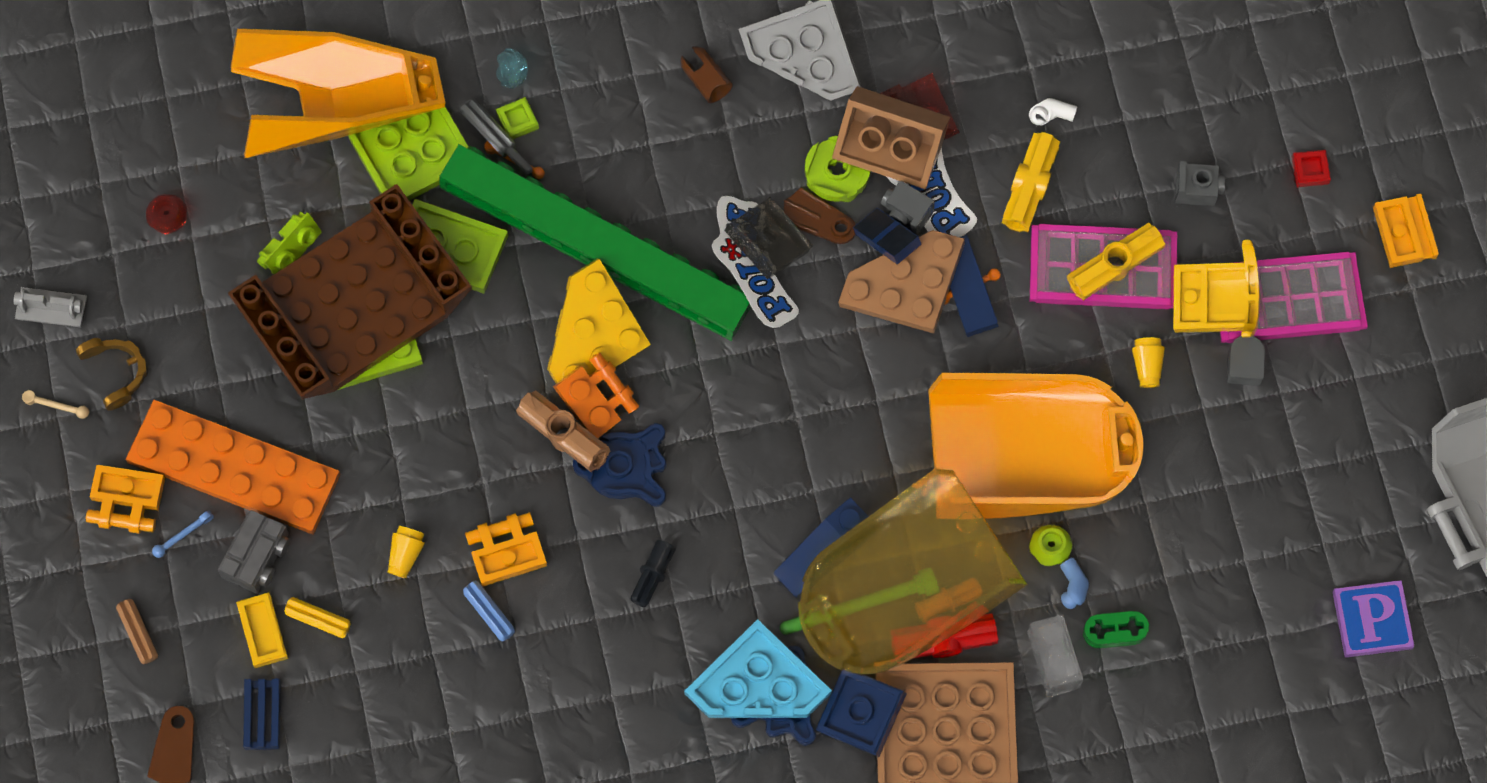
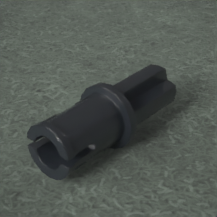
(652, 573)

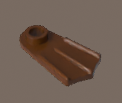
(818, 217)
(173, 748)

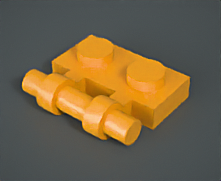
(126, 488)
(509, 557)

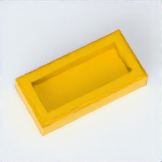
(262, 630)

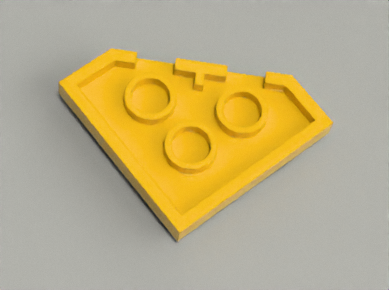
(593, 322)

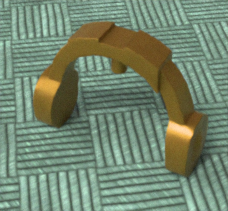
(96, 346)

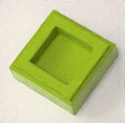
(517, 118)

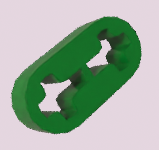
(1115, 621)

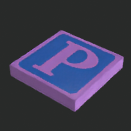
(1373, 618)

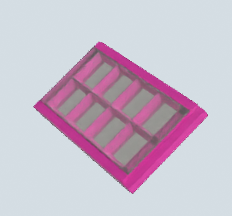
(1064, 248)
(1307, 297)

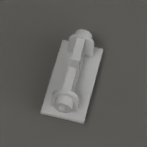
(50, 307)

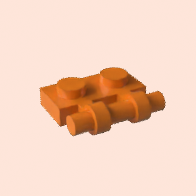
(587, 401)

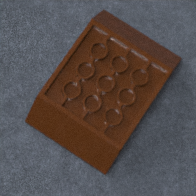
(354, 297)

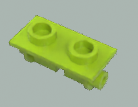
(297, 237)

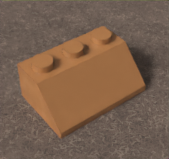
(890, 137)

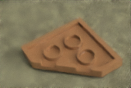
(906, 291)

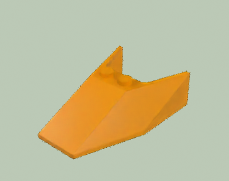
(341, 84)

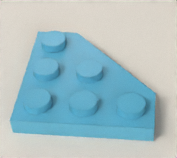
(758, 681)

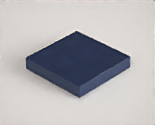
(861, 712)

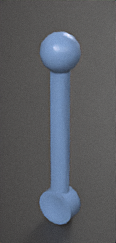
(159, 550)

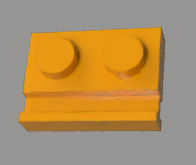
(1405, 230)

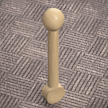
(30, 398)

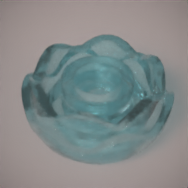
(512, 68)

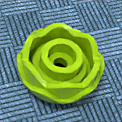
(1051, 555)

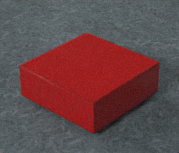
(1311, 168)

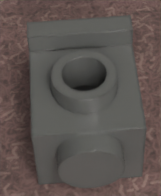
(1192, 192)
(908, 206)

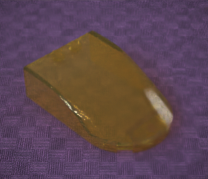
(905, 578)

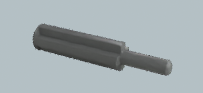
(493, 133)

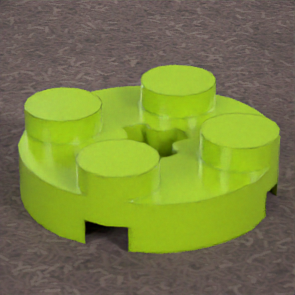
(827, 185)

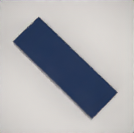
(971, 294)

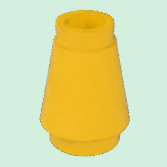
(1148, 359)
(405, 548)

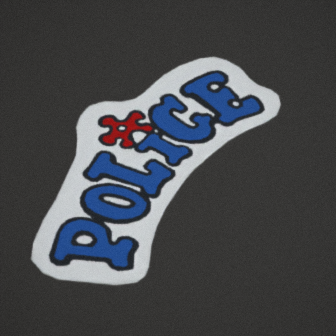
(950, 212)
(765, 296)

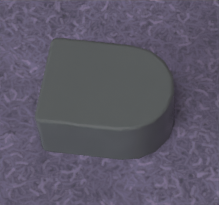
(1246, 361)

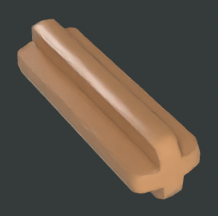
(137, 631)

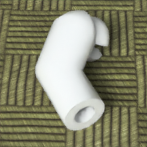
(1051, 109)

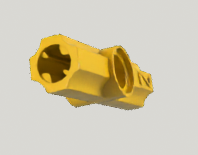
(1031, 182)
(1131, 250)

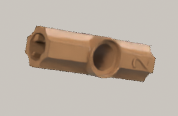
(575, 442)

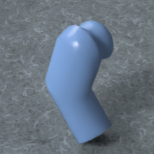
(1077, 586)

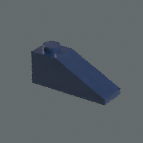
(838, 523)

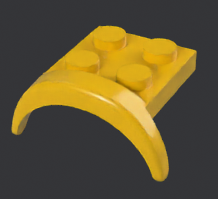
(1218, 296)

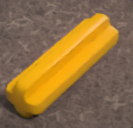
(317, 617)

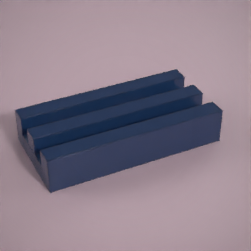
(261, 685)

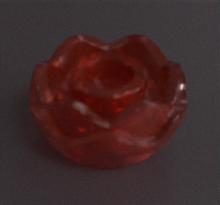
(166, 223)

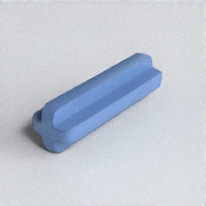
(488, 611)

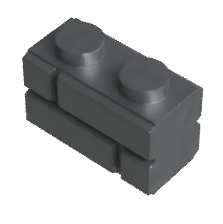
(254, 552)

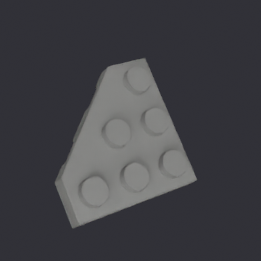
(805, 48)

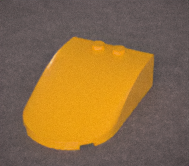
(1034, 440)

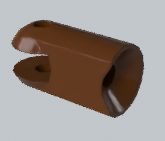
(709, 78)

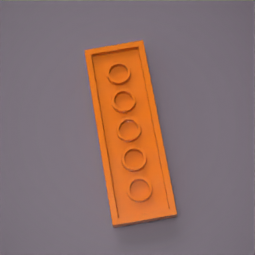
(233, 467)

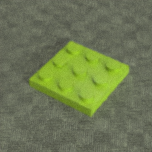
(409, 151)

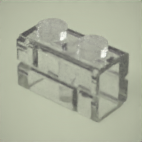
(1055, 655)

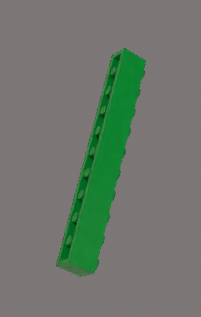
(588, 237)

